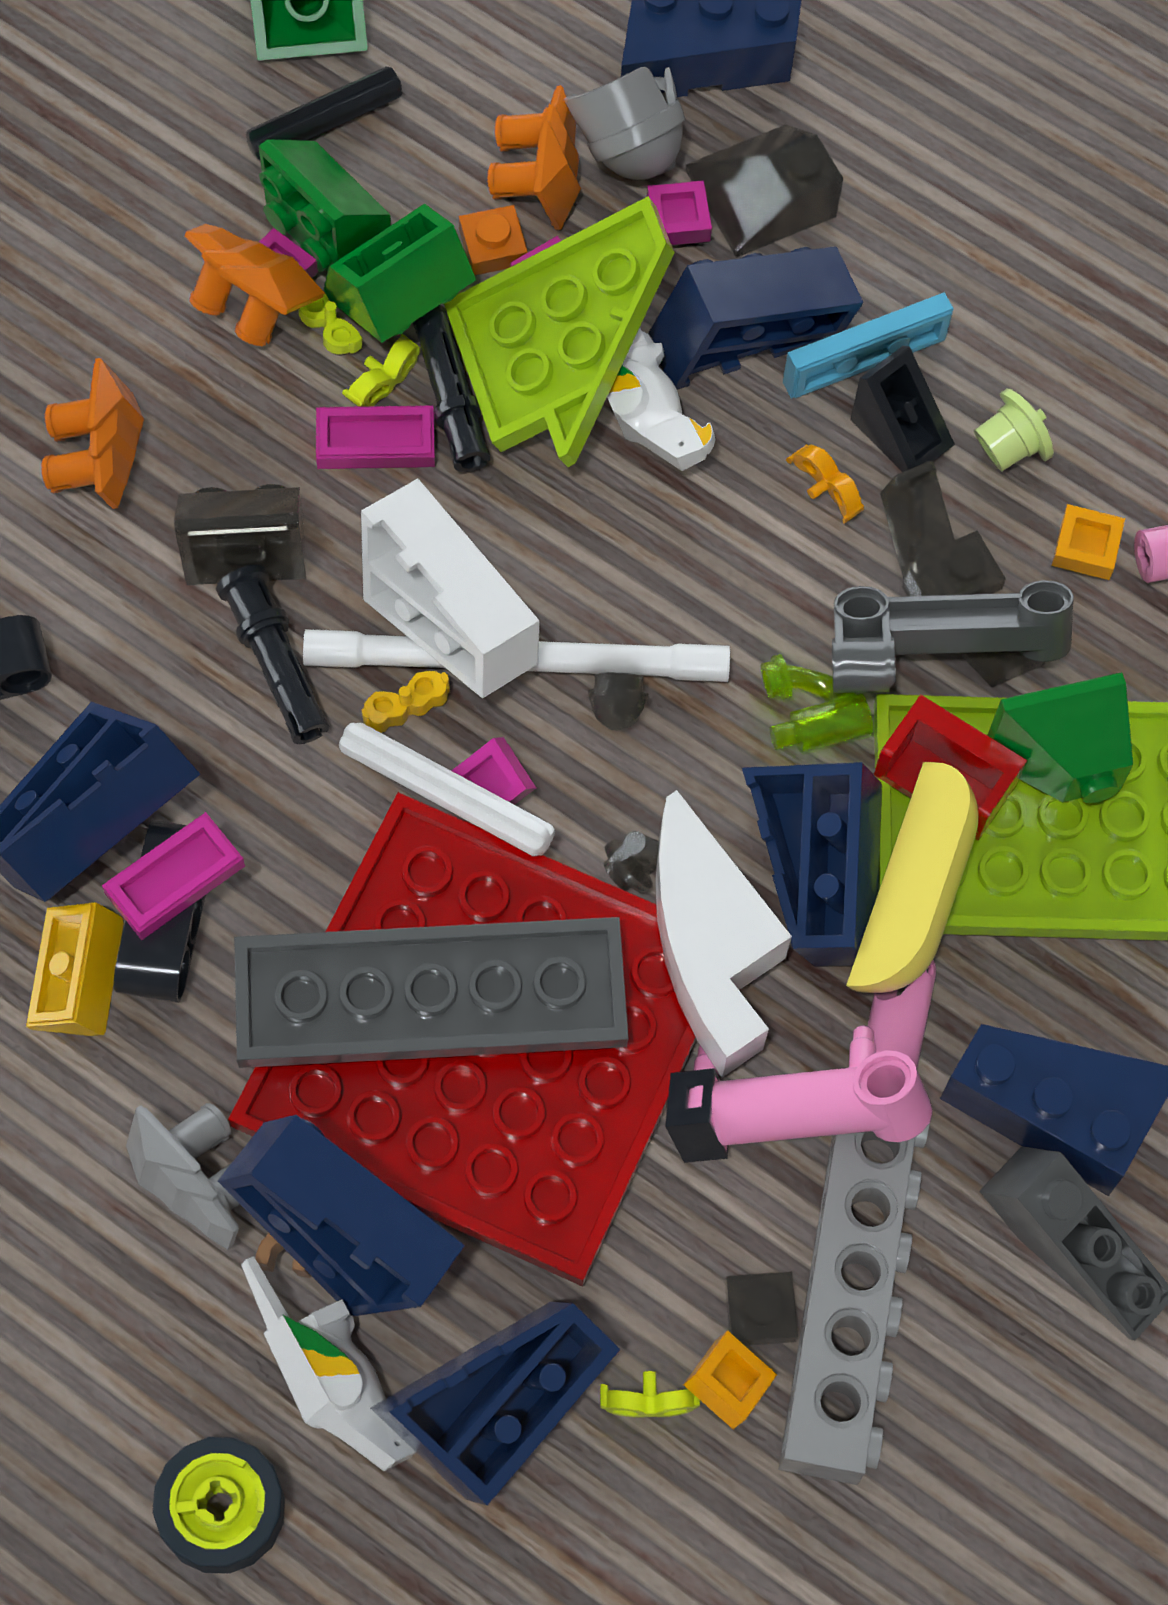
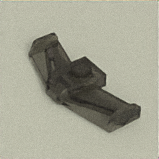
(939, 564)

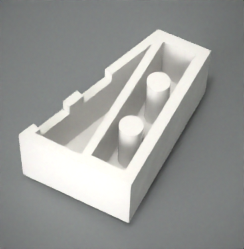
(444, 591)

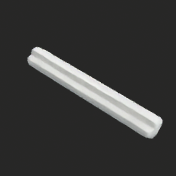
(447, 789)

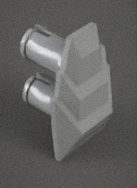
(168, 1169)

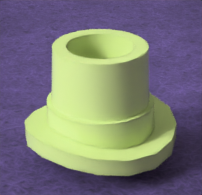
(1014, 432)

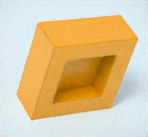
(1088, 542)
(730, 1380)

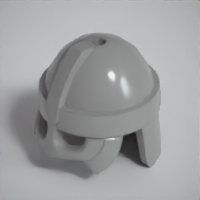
(632, 123)

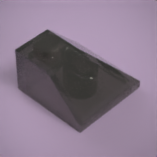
(769, 187)

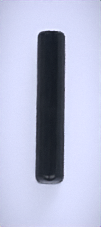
(329, 110)

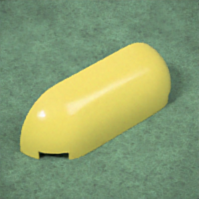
(918, 882)

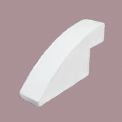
(713, 937)

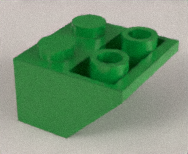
(317, 200)
(400, 274)

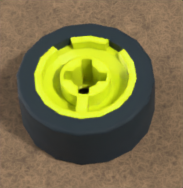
(249, 1523)

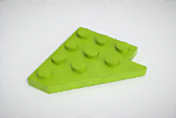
(558, 328)

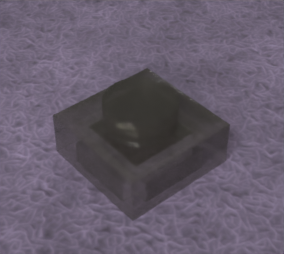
(761, 1308)

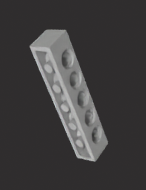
(811, 1439)

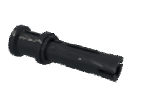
(264, 630)

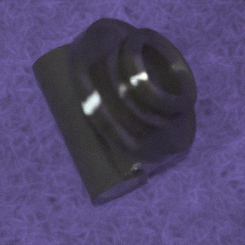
(632, 861)

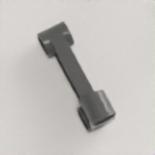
(878, 627)

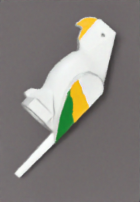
(651, 408)
(328, 1373)

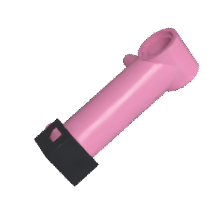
(874, 1094)

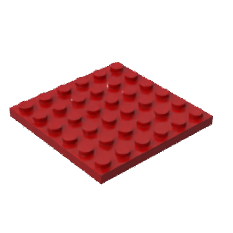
(494, 1144)

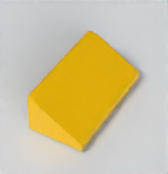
(75, 970)

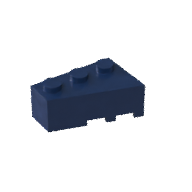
(753, 306)
(823, 852)
(339, 1219)

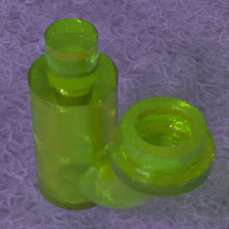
(835, 721)

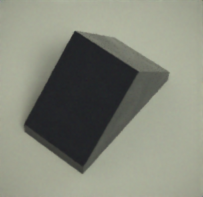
(900, 412)

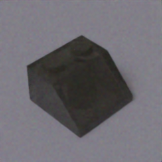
(240, 528)

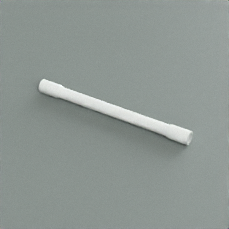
(677, 661)

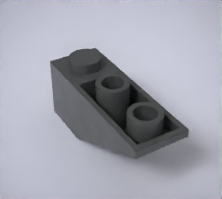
(1077, 1237)

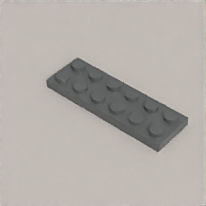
(429, 992)

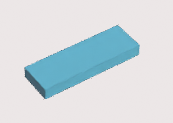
(866, 345)

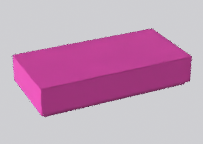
(375, 437)
(173, 876)

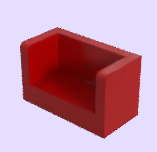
(938, 736)

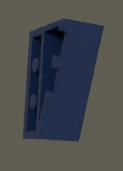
(713, 41)
(86, 797)
(1060, 1099)
(500, 1398)

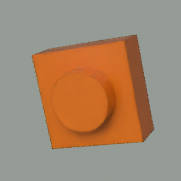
(492, 239)

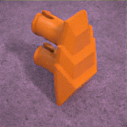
(556, 167)
(270, 278)
(114, 431)

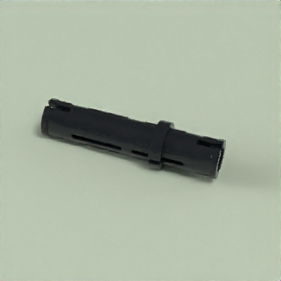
(456, 408)

